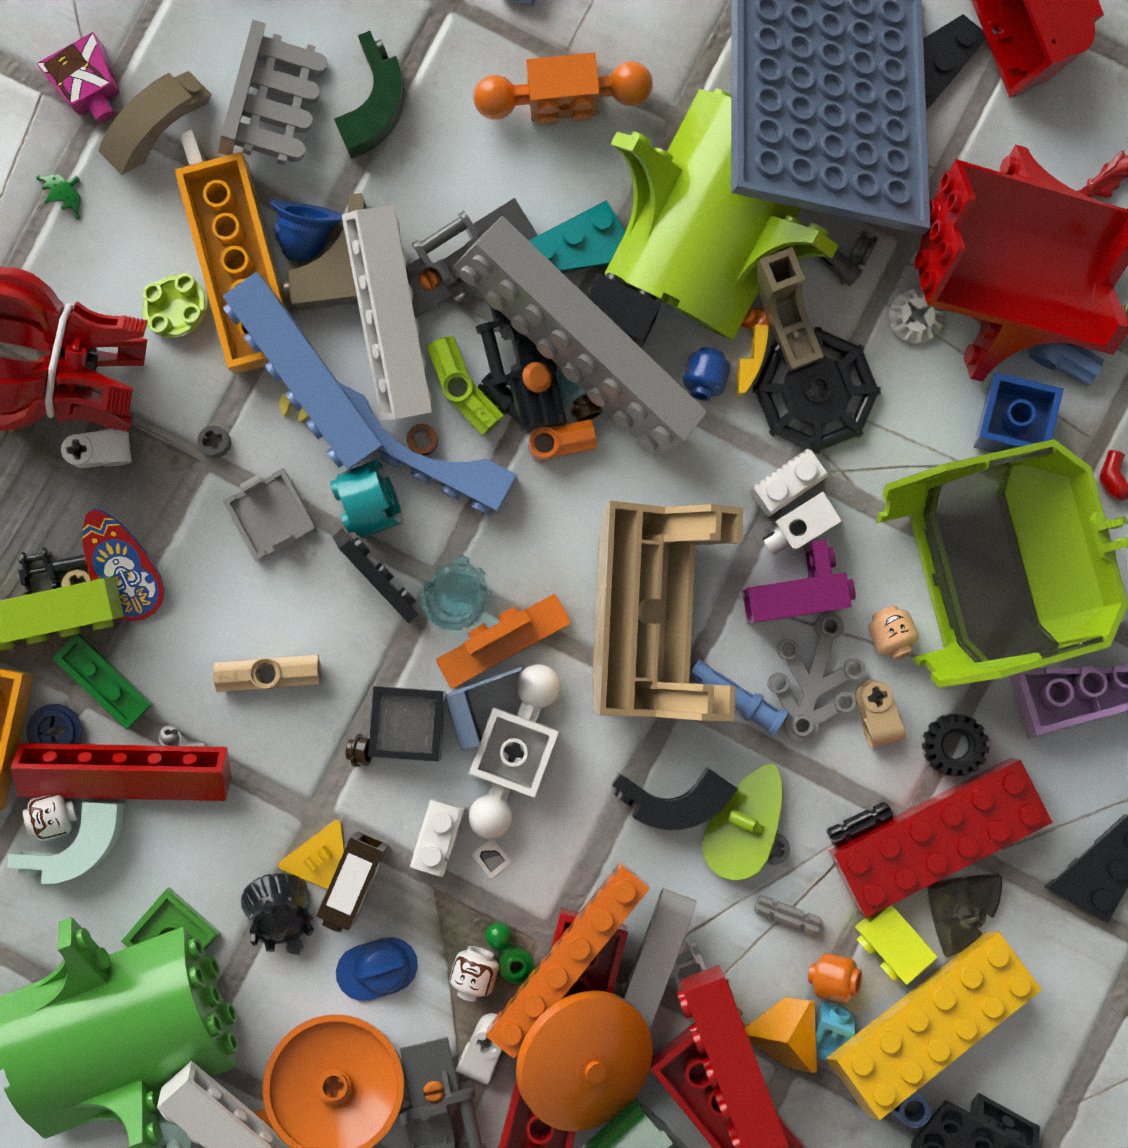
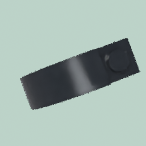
(685, 811)

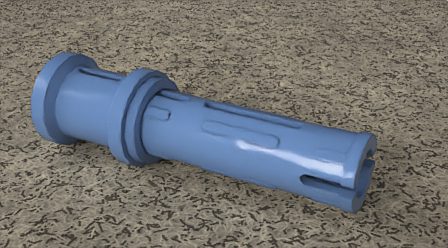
(752, 706)

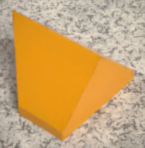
(787, 1033)

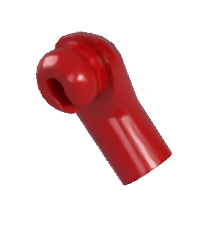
(1111, 477)

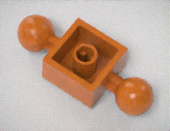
(563, 89)

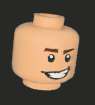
(893, 632)

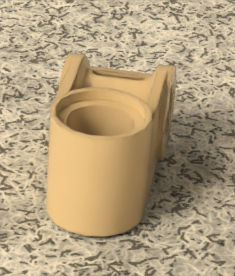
(880, 719)

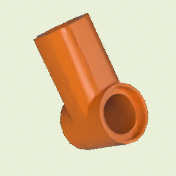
(566, 440)

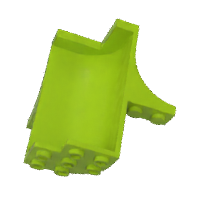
(694, 237)

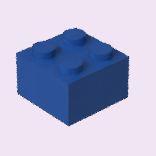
(1017, 413)

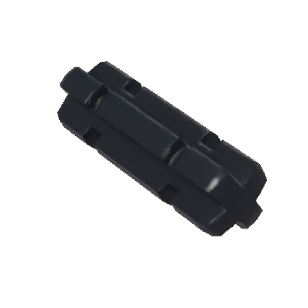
(860, 823)

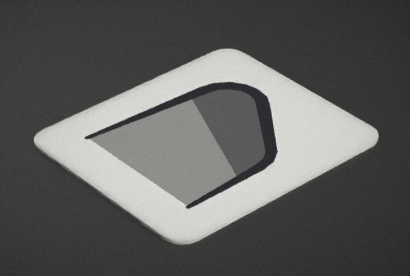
(491, 858)

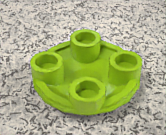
(174, 305)

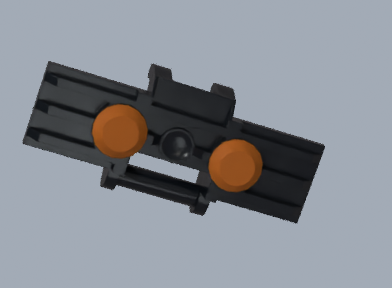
(530, 379)

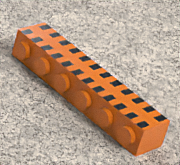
(568, 957)

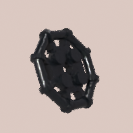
(809, 408)

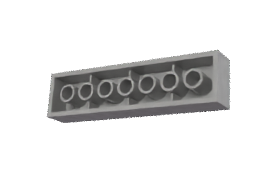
(579, 338)

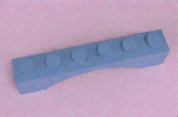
(477, 480)

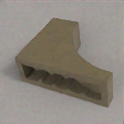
(327, 279)

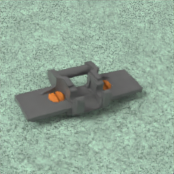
(440, 280)
(431, 1089)

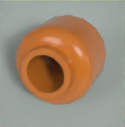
(835, 978)

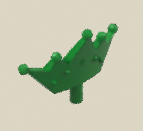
(62, 191)

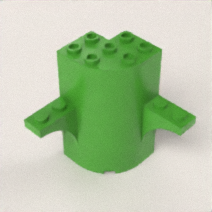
(113, 1032)

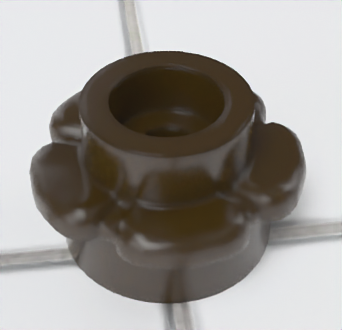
(585, 409)
(358, 750)

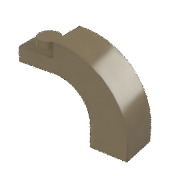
(148, 116)
(781, 294)

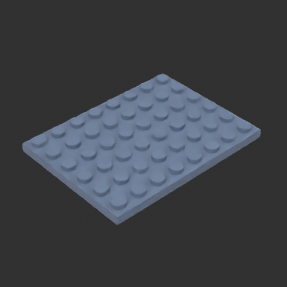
(831, 108)

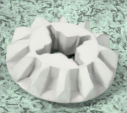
(915, 331)

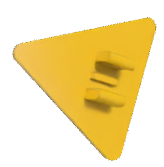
(317, 857)

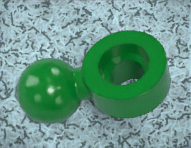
(499, 938)

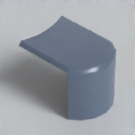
(463, 713)

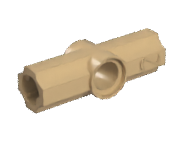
(246, 673)

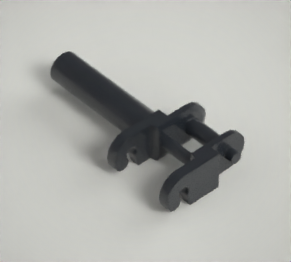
(53, 569)

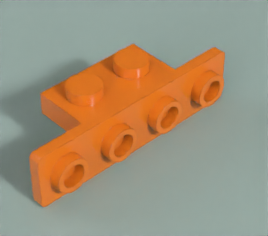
(501, 641)

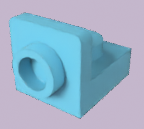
(833, 1029)

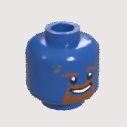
(706, 373)

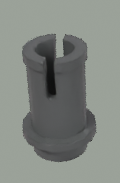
(842, 268)

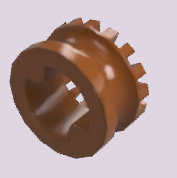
(431, 435)

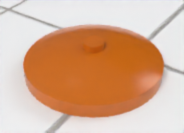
(584, 1060)
(333, 1084)

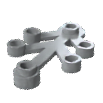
(813, 683)

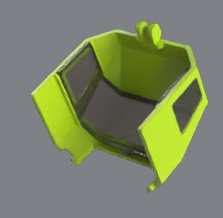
(1012, 560)

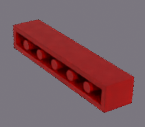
(122, 771)

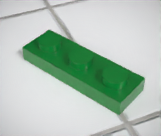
(102, 681)

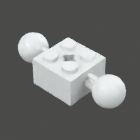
(491, 814)

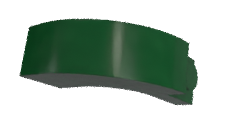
(379, 114)

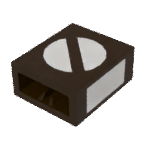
(351, 882)

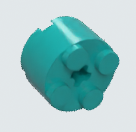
(367, 500)

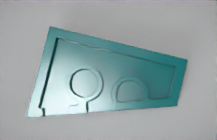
(583, 240)

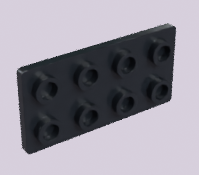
(983, 1127)

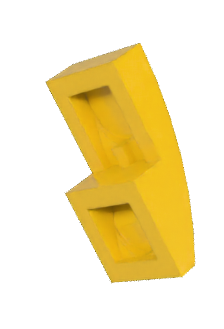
(748, 368)

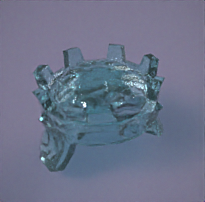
(455, 595)

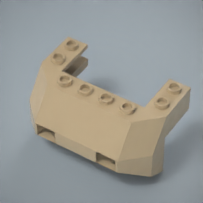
(648, 610)

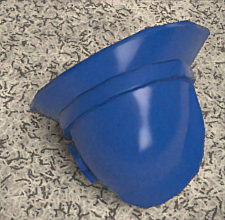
(302, 228)

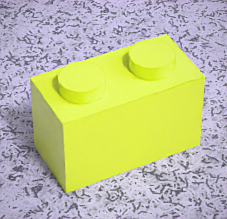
(896, 943)

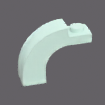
(97, 836)

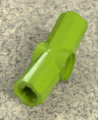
(451, 368)

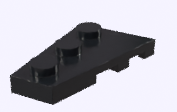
(947, 53)
(377, 575)
(1099, 875)

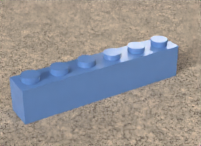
(302, 370)

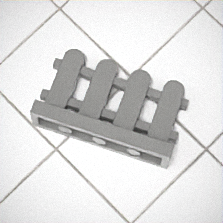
(266, 110)

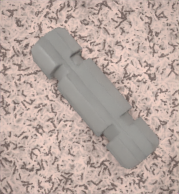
(787, 915)

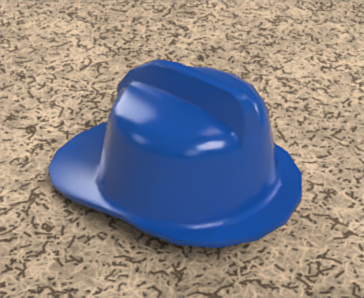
(376, 969)

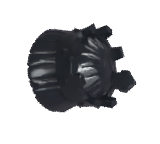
(277, 911)

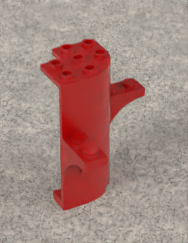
(1024, 260)

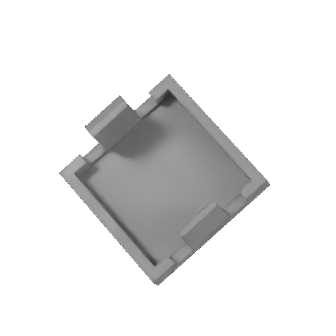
(269, 514)

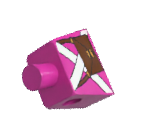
(83, 77)

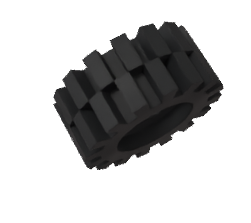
(976, 745)

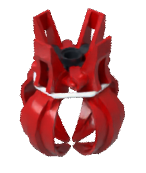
(65, 377)

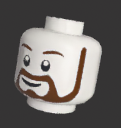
(49, 817)
(474, 973)

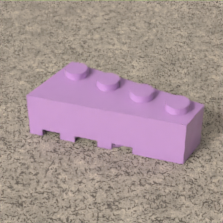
(1069, 697)

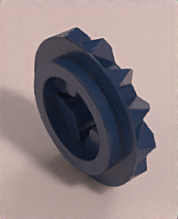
(43, 720)

